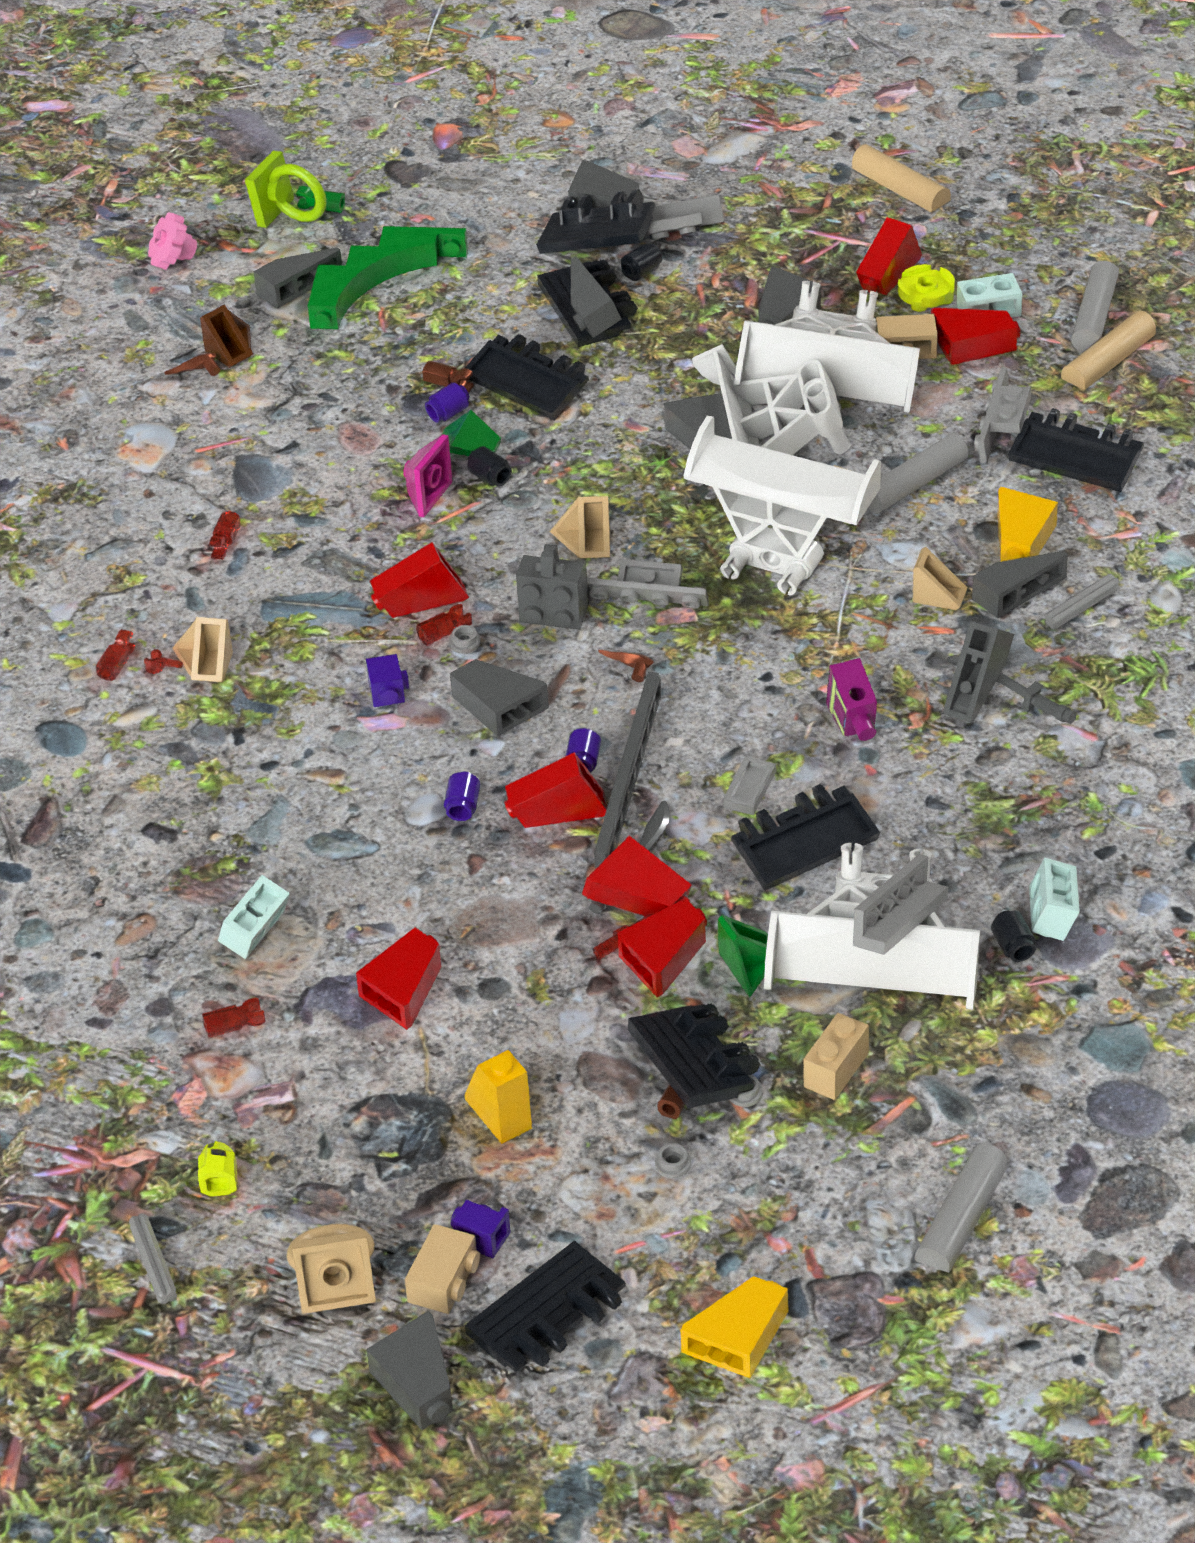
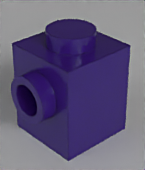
(386, 680)

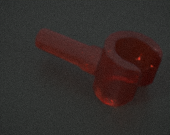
(157, 662)

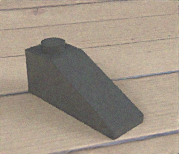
(292, 276)
(590, 302)
(1017, 580)
(977, 670)

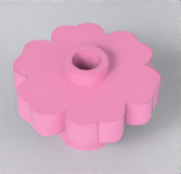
(171, 242)

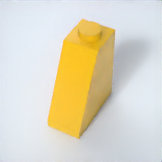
(1023, 523)
(501, 1096)
(737, 1326)

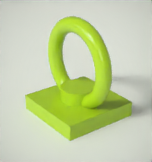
(272, 191)

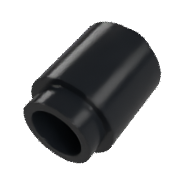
(641, 261)
(489, 466)
(1013, 935)

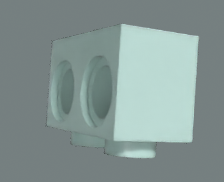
(991, 293)
(1054, 899)
(253, 917)

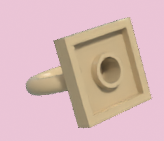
(333, 1267)

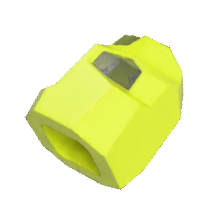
(217, 1170)

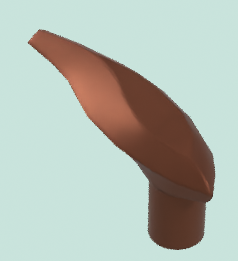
(197, 362)
(637, 661)

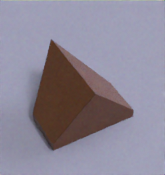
(226, 336)

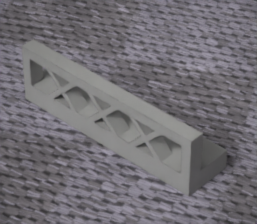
(897, 907)

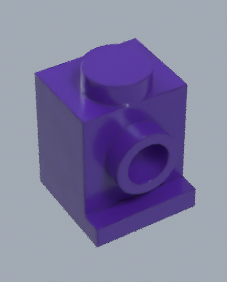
(487, 1225)

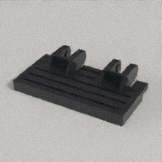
(588, 227)
(557, 289)
(527, 375)
(1076, 450)
(804, 835)
(692, 1057)
(545, 1308)

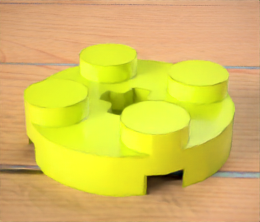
(938, 289)

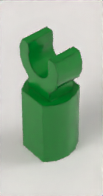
(334, 200)

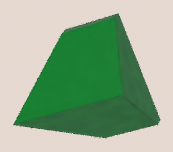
(469, 434)
(743, 951)

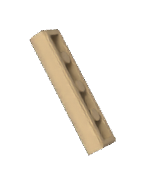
(900, 178)
(1110, 350)

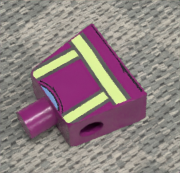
(854, 711)

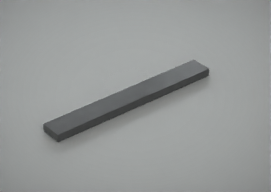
(629, 768)

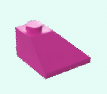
(429, 474)

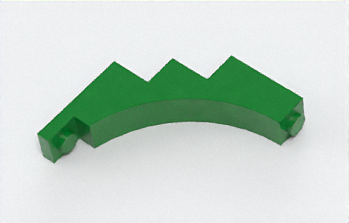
(367, 266)

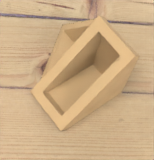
(586, 527)
(936, 583)
(206, 649)

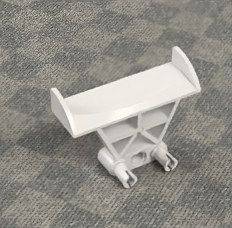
(846, 345)
(784, 398)
(779, 490)
(822, 949)

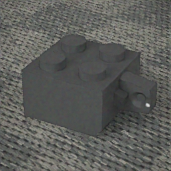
(552, 590)

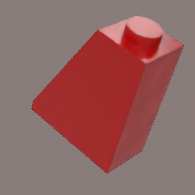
(889, 256)
(974, 333)
(418, 584)
(556, 794)
(635, 881)
(663, 944)
(401, 977)

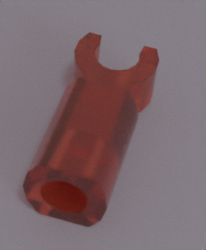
(224, 533)
(442, 624)
(115, 656)
(233, 1018)

